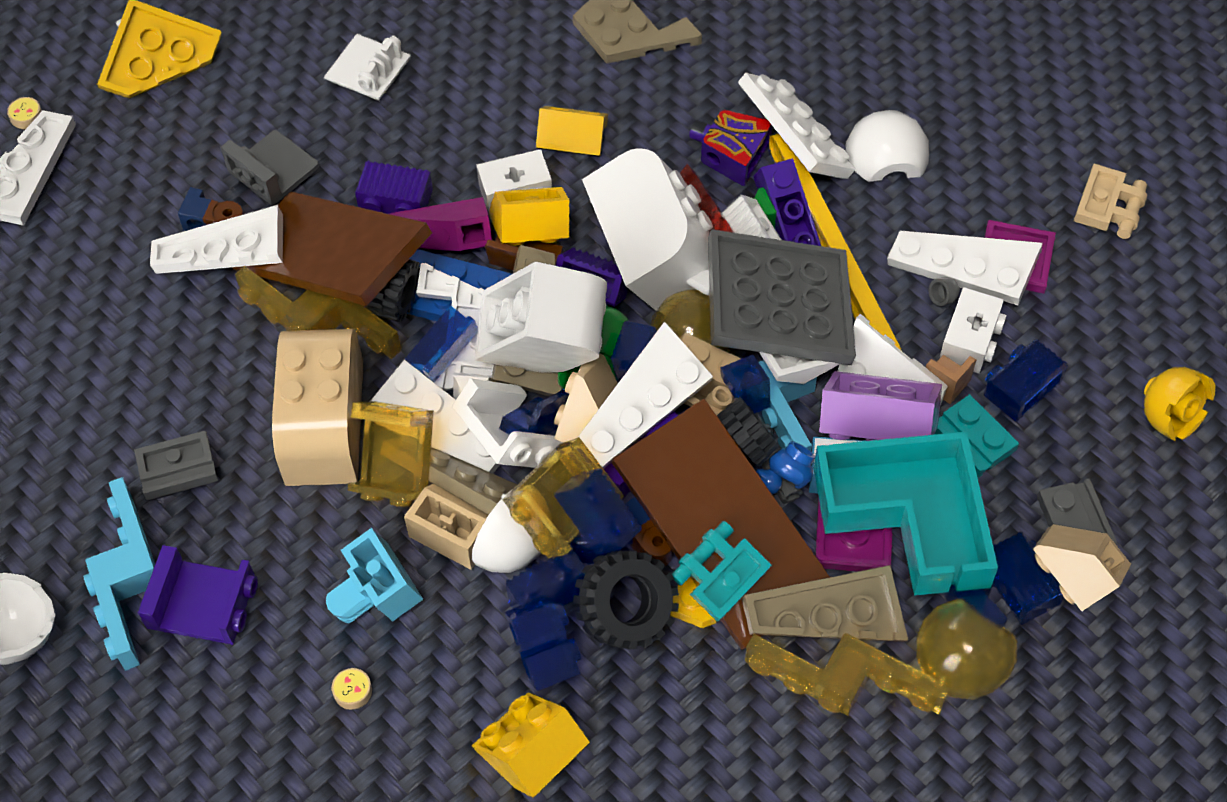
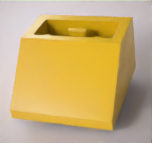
(530, 215)
(531, 743)

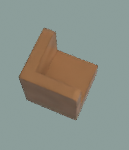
(952, 374)

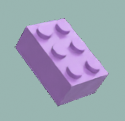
(878, 407)

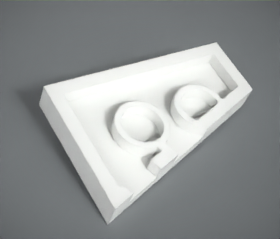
(880, 357)

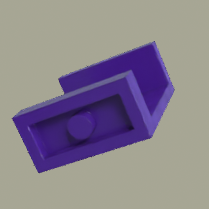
(197, 598)

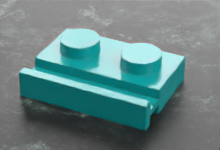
(987, 438)

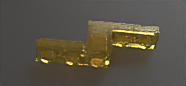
(317, 312)
(846, 675)

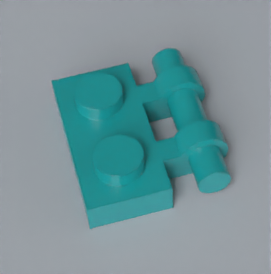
(729, 579)

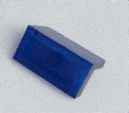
(442, 343)
(535, 416)

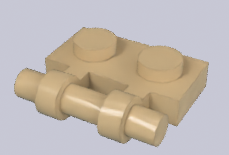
(1100, 197)

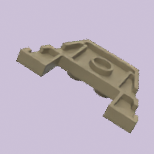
(624, 32)

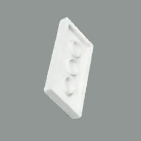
(796, 126)

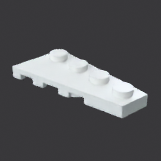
(31, 163)
(229, 243)
(975, 263)
(648, 393)
(449, 431)

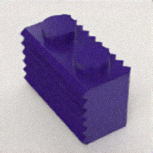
(393, 188)
(600, 267)

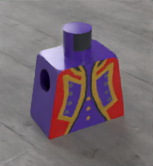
(733, 144)

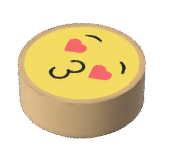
(23, 112)
(351, 688)

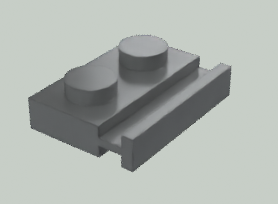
(176, 465)
(1074, 507)

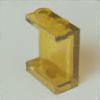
(393, 451)
(534, 502)

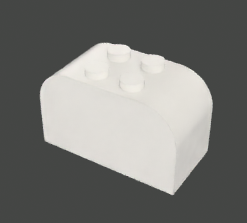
(650, 224)
(542, 319)

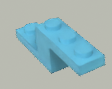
(780, 414)
(120, 575)

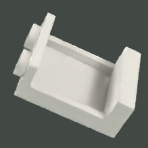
(482, 409)

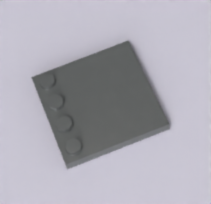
(780, 297)

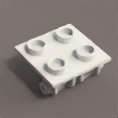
(368, 65)

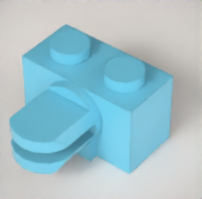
(374, 581)

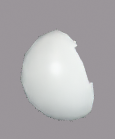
(888, 144)
(503, 543)
(24, 617)

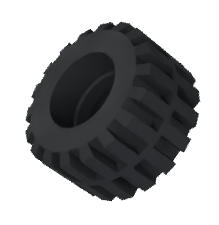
(655, 599)

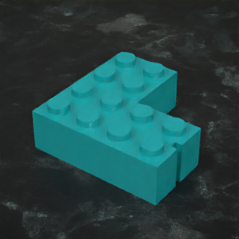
(924, 489)

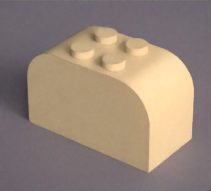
(312, 406)

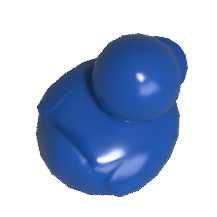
(791, 464)

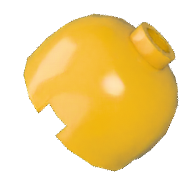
(1177, 401)

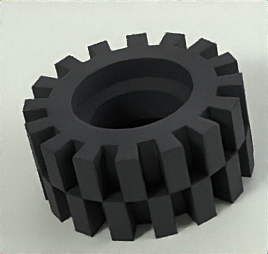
(398, 294)
(749, 432)

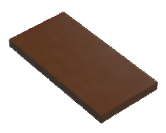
(341, 248)
(694, 479)

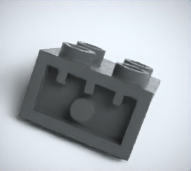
(270, 166)

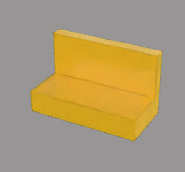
(571, 130)

